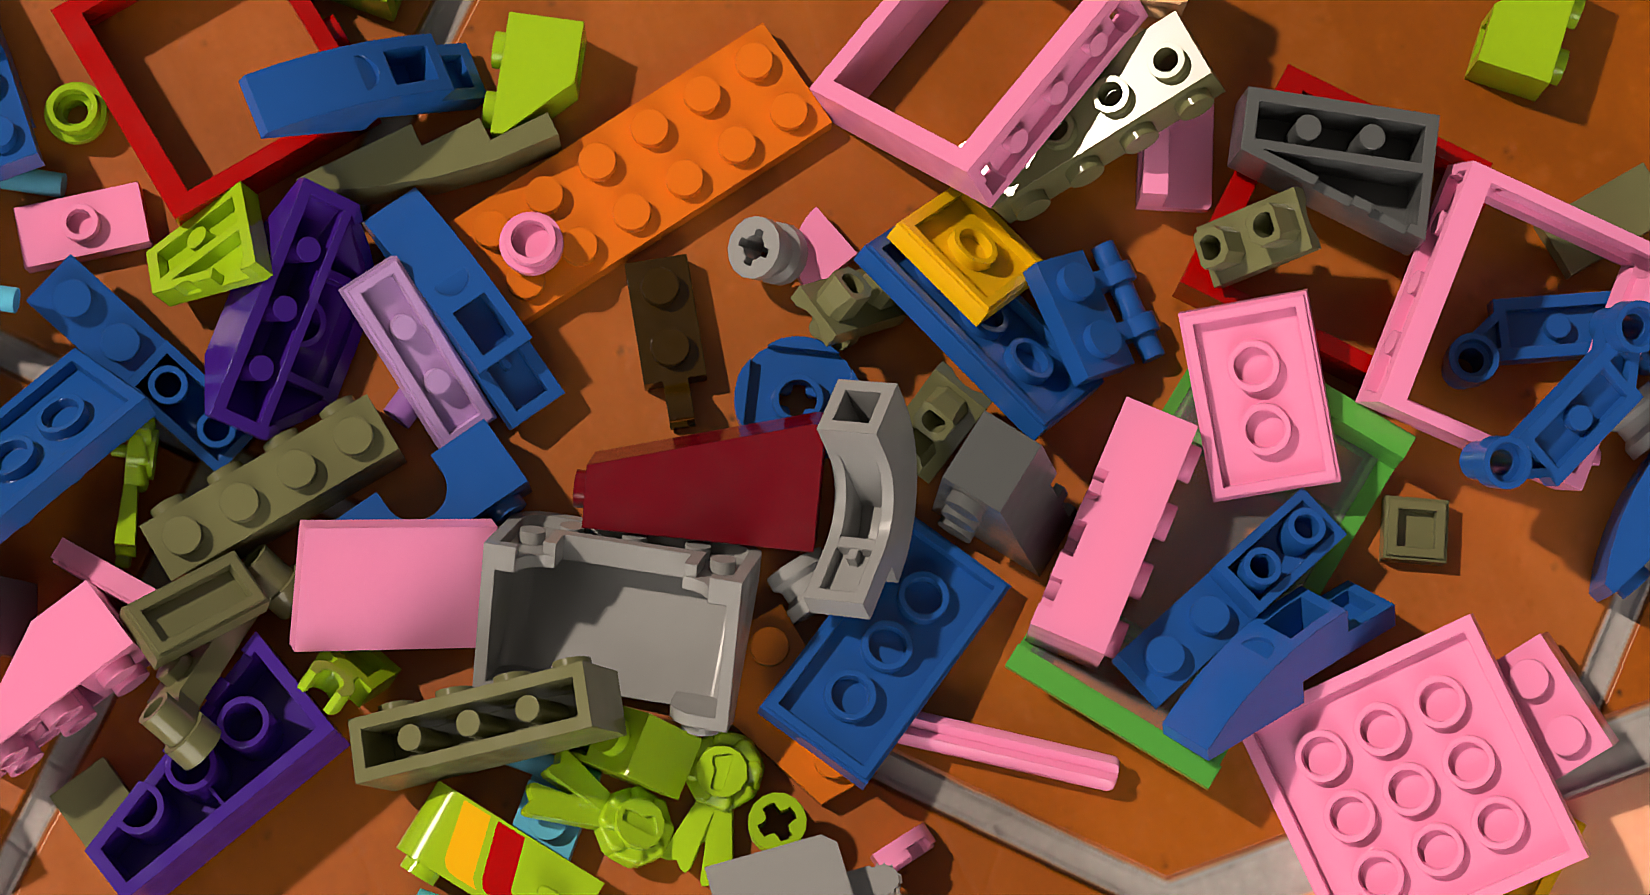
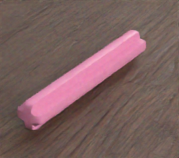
(1012, 751)

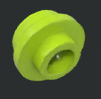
(63, 101)

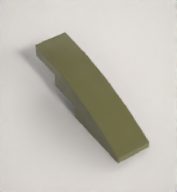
(453, 161)

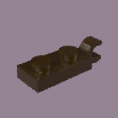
(667, 332)

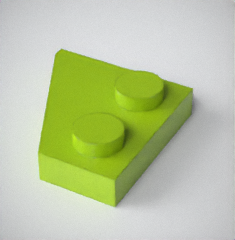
(212, 250)

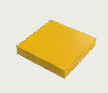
(966, 253)

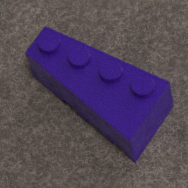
(184, 817)

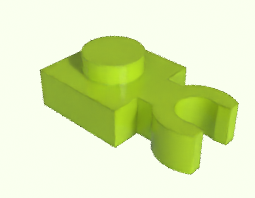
(349, 676)

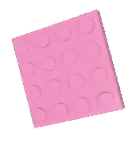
(1416, 777)

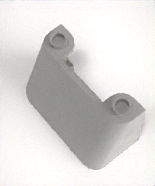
(641, 604)

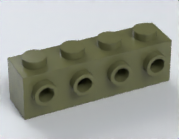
(1140, 93)
(276, 490)
(487, 725)

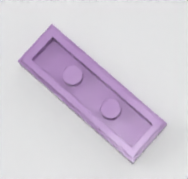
(416, 351)

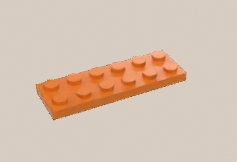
(650, 169)

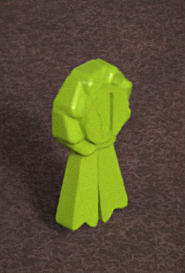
(139, 468)
(721, 779)
(628, 823)

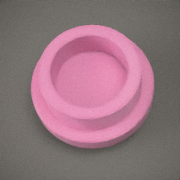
(531, 243)

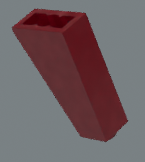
(720, 485)

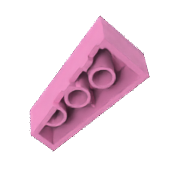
(1112, 535)

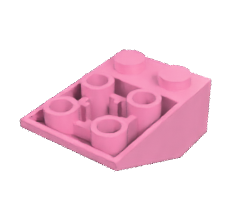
(61, 671)
(1555, 705)

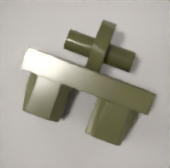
(1256, 238)
(847, 307)
(942, 418)

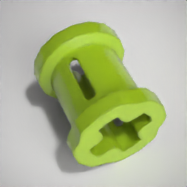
(782, 804)

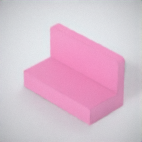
(1178, 168)

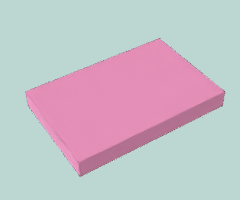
(1260, 396)
(387, 584)

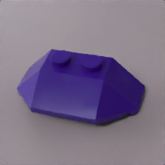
(290, 337)

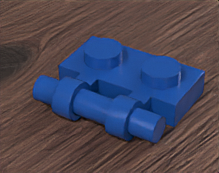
(1081, 319)

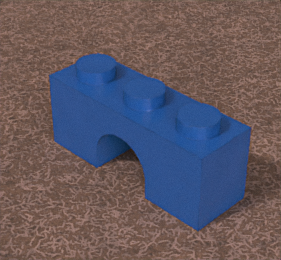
(479, 481)

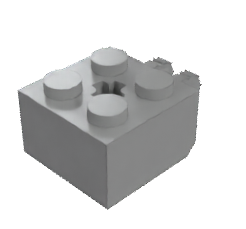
(801, 868)

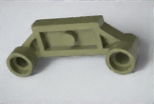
(186, 681)

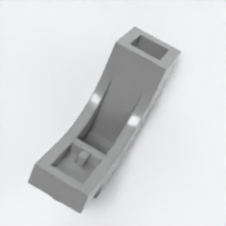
(875, 497)

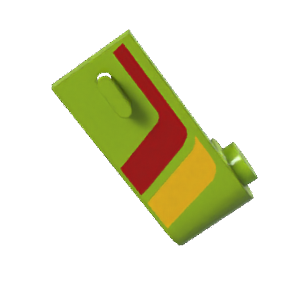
(484, 852)

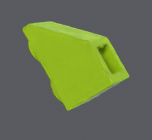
(1522, 44)
(538, 70)
(649, 756)

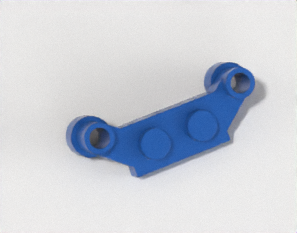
(1526, 333)
(1575, 412)

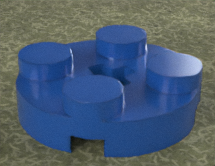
(778, 368)

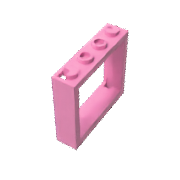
(1012, 128)
(1432, 272)

